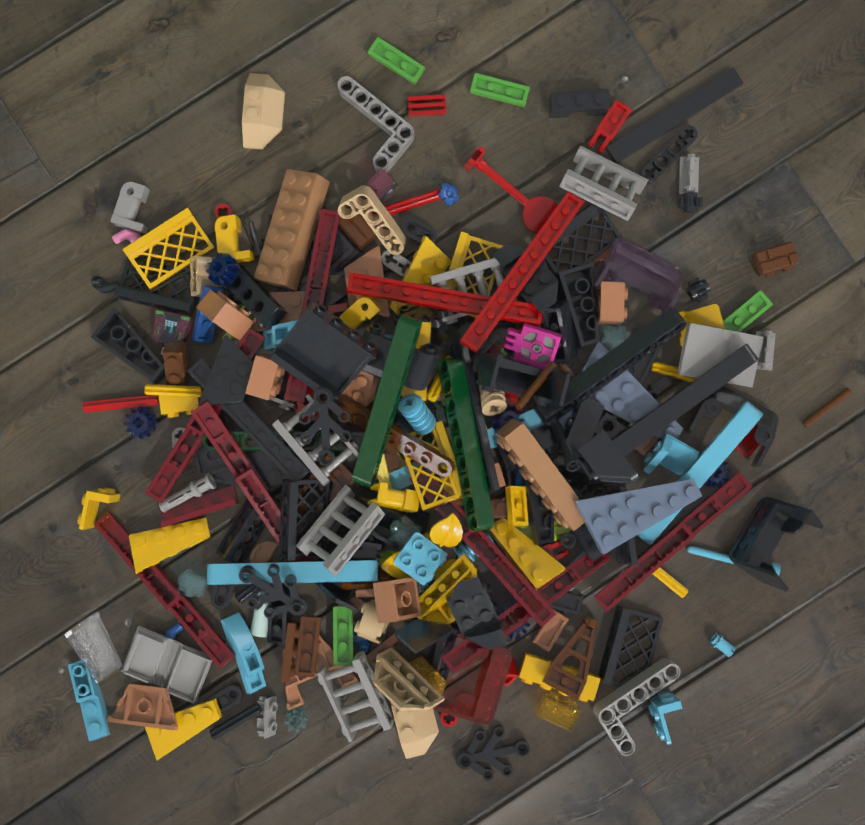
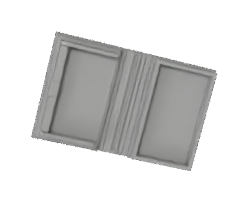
(710, 345)
(167, 664)

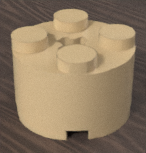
(368, 626)

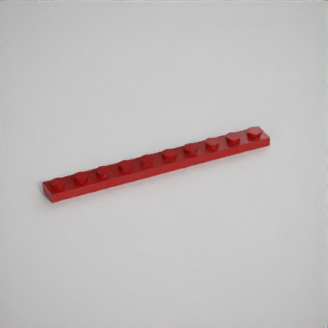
(521, 272)
(436, 298)

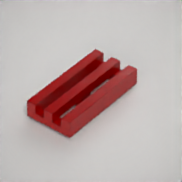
(427, 98)

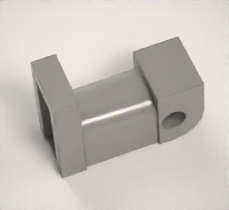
(128, 207)

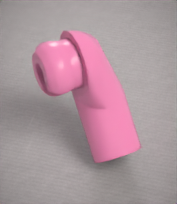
(126, 234)

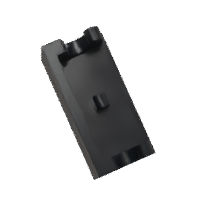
(368, 551)

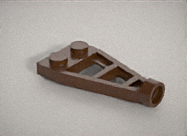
(339, 476)
(563, 680)

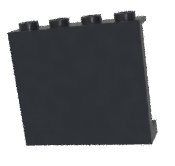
(324, 351)

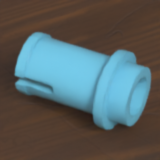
(720, 643)

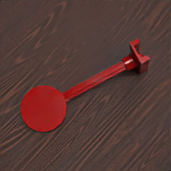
(535, 210)

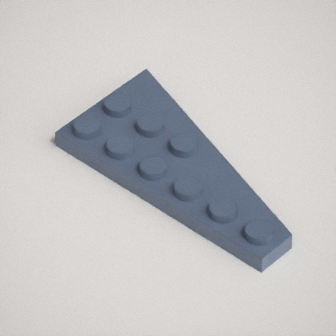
(627, 397)
(625, 514)

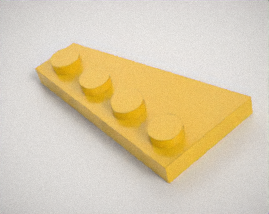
(426, 262)
(160, 543)
(528, 558)
(189, 721)

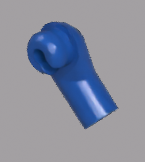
(174, 630)
(362, 643)

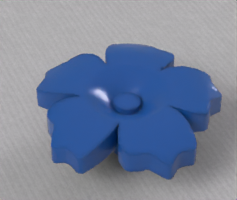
(449, 193)

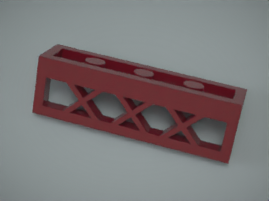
(200, 506)

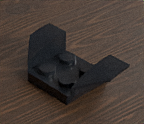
(343, 253)
(541, 287)
(449, 332)
(476, 614)

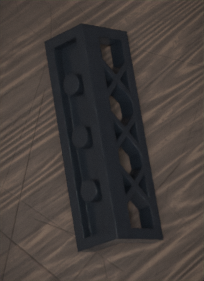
(364, 495)
(240, 527)

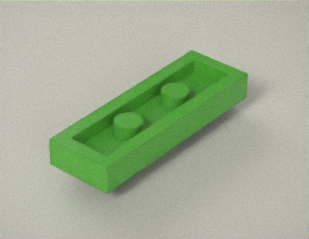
(396, 60)
(499, 90)
(747, 312)
(342, 636)

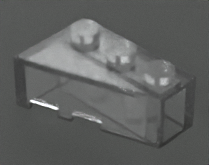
(94, 647)

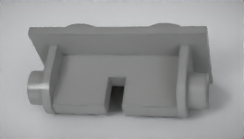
(688, 174)
(767, 350)
(267, 724)

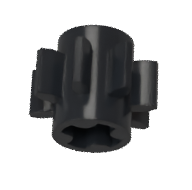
(690, 202)
(698, 289)

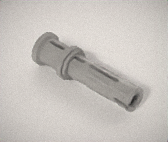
(195, 489)

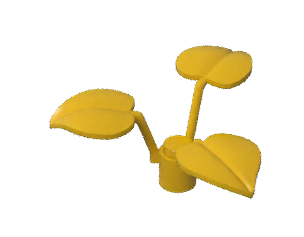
(445, 532)

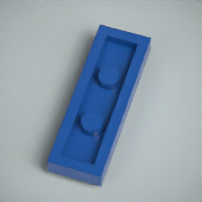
(204, 327)

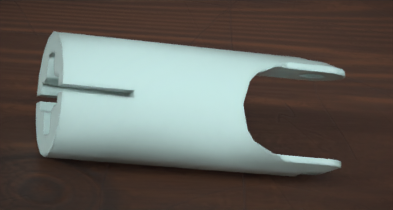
(259, 622)

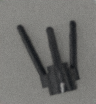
(257, 244)

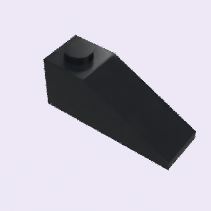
(278, 624)

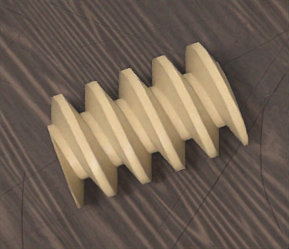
(492, 402)

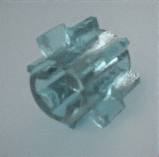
(300, 716)

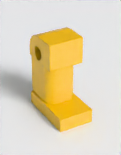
(228, 238)
(357, 314)
(396, 499)

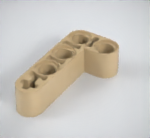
(393, 238)

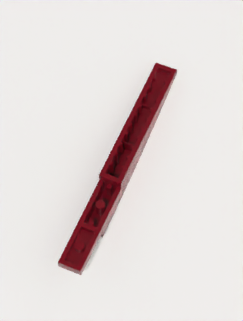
(316, 283)
(192, 436)
(242, 469)
(672, 541)
(491, 557)
(168, 594)
(517, 615)

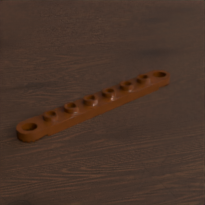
(398, 439)

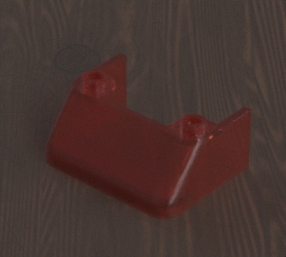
(484, 702)

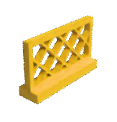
(156, 237)
(460, 257)
(445, 449)

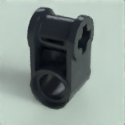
(576, 482)

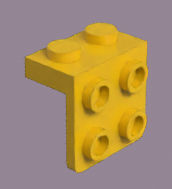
(705, 316)
(91, 504)

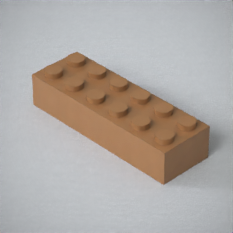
(291, 229)
(541, 472)

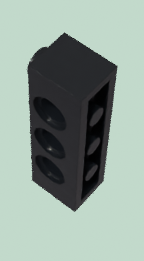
(272, 311)

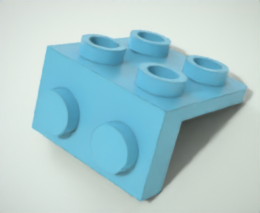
(670, 454)
(420, 558)
(661, 704)

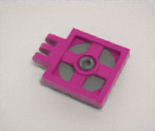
(533, 345)

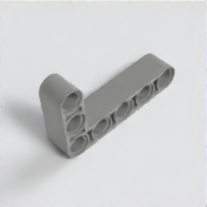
(379, 119)
(632, 700)

